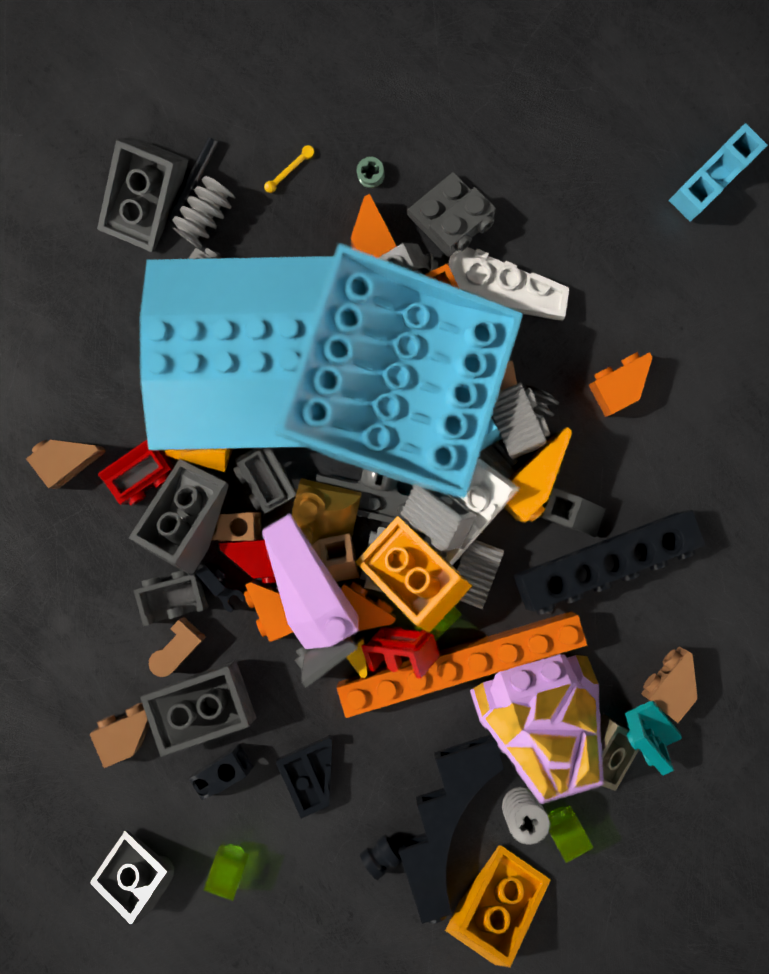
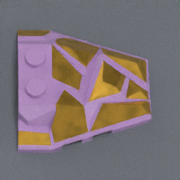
(546, 723)

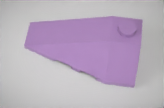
(308, 592)

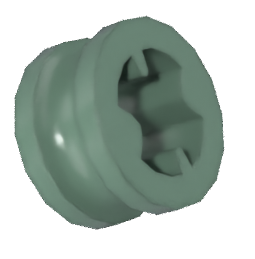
(376, 179)

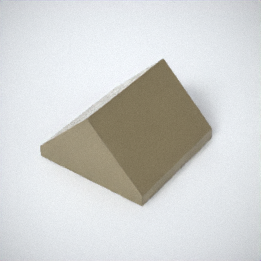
(616, 751)

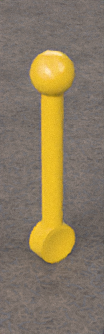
(307, 153)

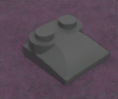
(318, 661)
(133, 877)

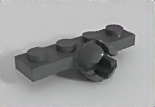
(379, 497)

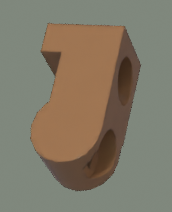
(238, 527)
(171, 656)

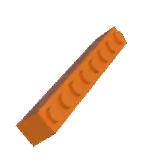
(463, 663)

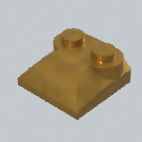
(325, 510)

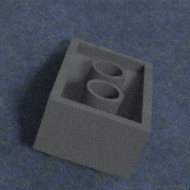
(140, 192)
(182, 517)
(198, 708)

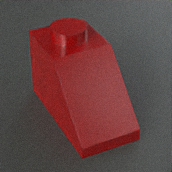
(251, 557)

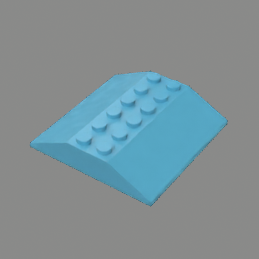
(224, 347)
(399, 373)

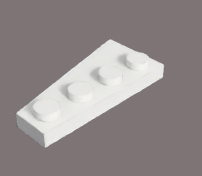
(508, 285)
(485, 497)

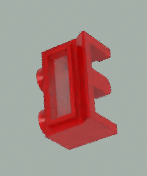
(136, 474)
(397, 642)

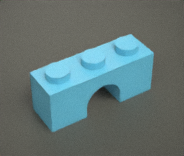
(717, 172)

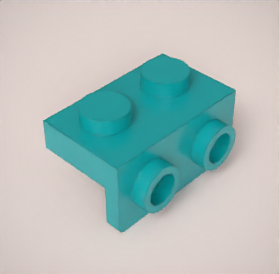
(651, 734)

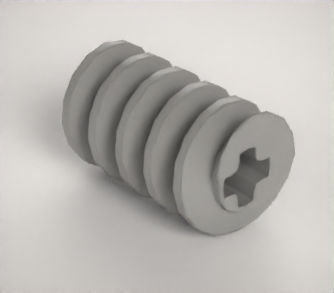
(202, 211)
(525, 816)

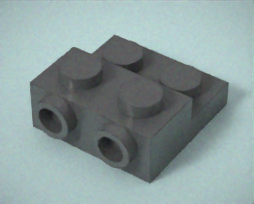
(452, 214)

